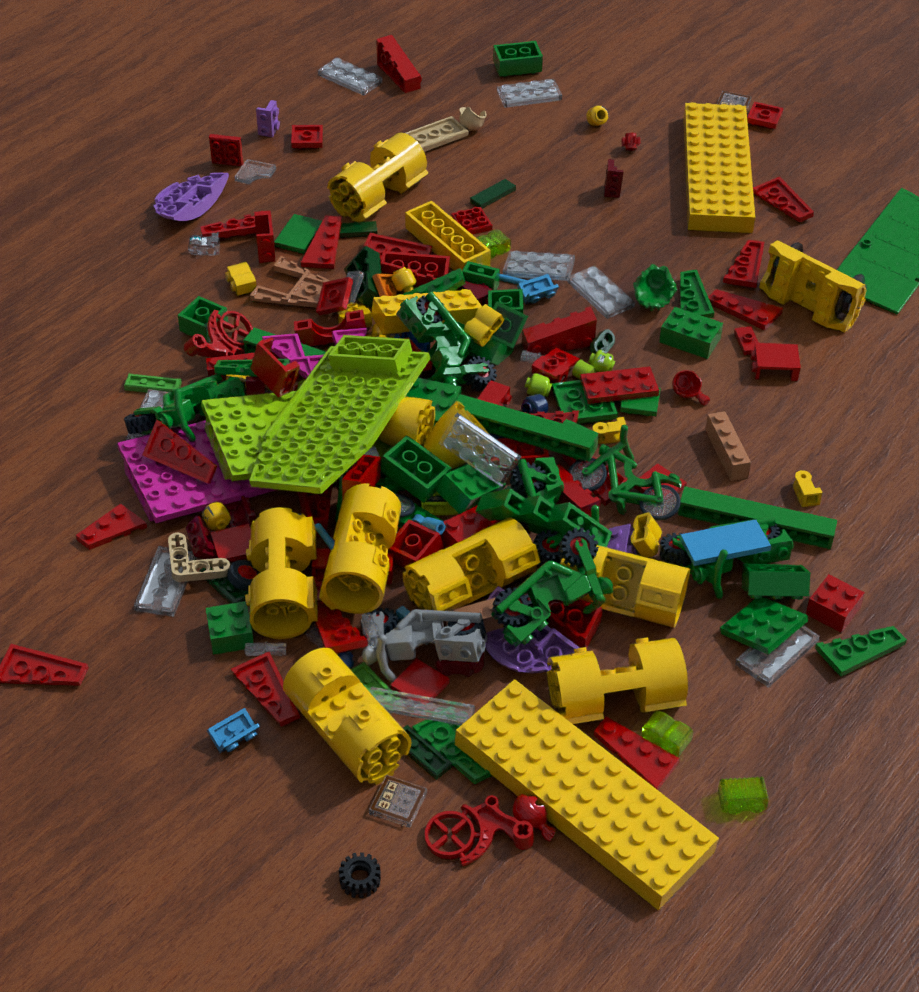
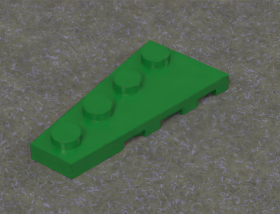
(442, 738)

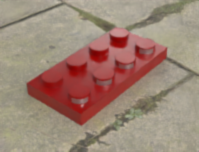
(619, 385)

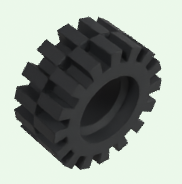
(359, 886)

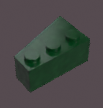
(369, 263)

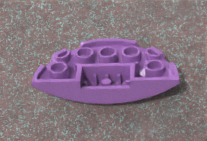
(190, 198)
(532, 656)

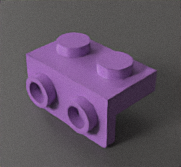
(268, 119)
(621, 539)

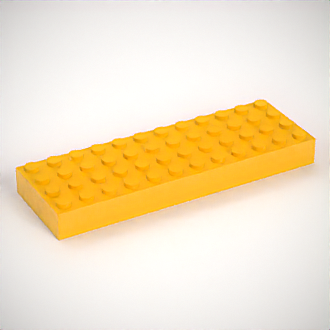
(718, 168)
(587, 793)

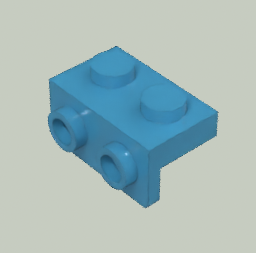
(538, 288)
(233, 730)

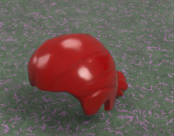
(689, 385)
(526, 810)

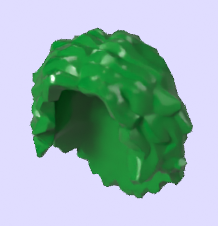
(654, 287)

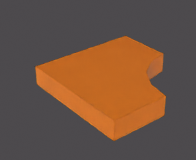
(384, 284)

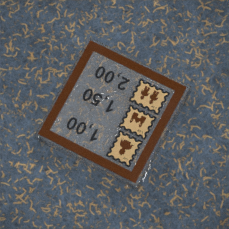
(734, 99)
(398, 801)

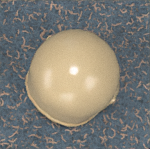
(470, 119)

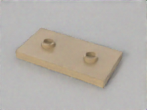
(438, 133)

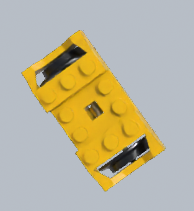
(813, 286)

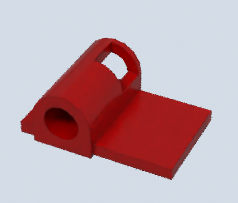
(554, 365)

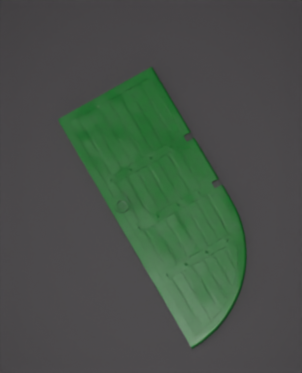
(889, 254)

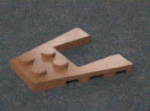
(304, 293)

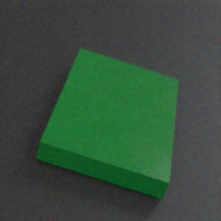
(298, 234)

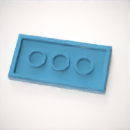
(738, 540)

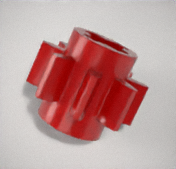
(630, 141)

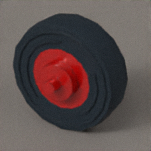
(241, 574)

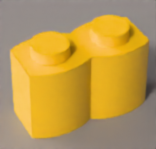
(241, 278)
(483, 324)
(646, 535)

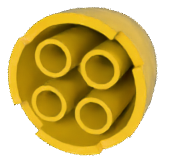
(412, 418)
(432, 441)

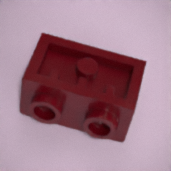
(613, 180)
(240, 512)
(200, 539)

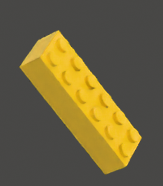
(446, 236)
(460, 304)

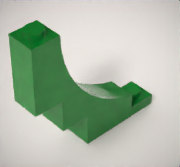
(540, 512)

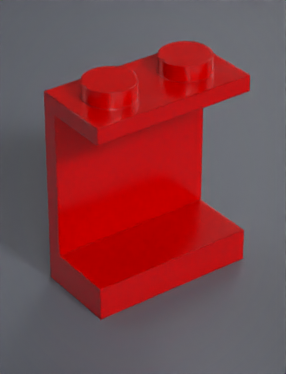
(264, 236)
(776, 357)
(271, 371)

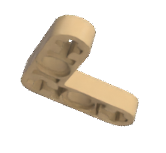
(189, 567)

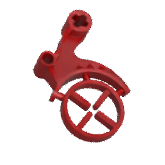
(221, 343)
(489, 820)

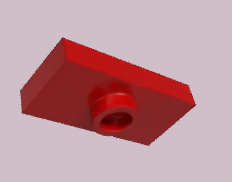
(746, 339)

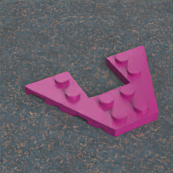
(290, 347)

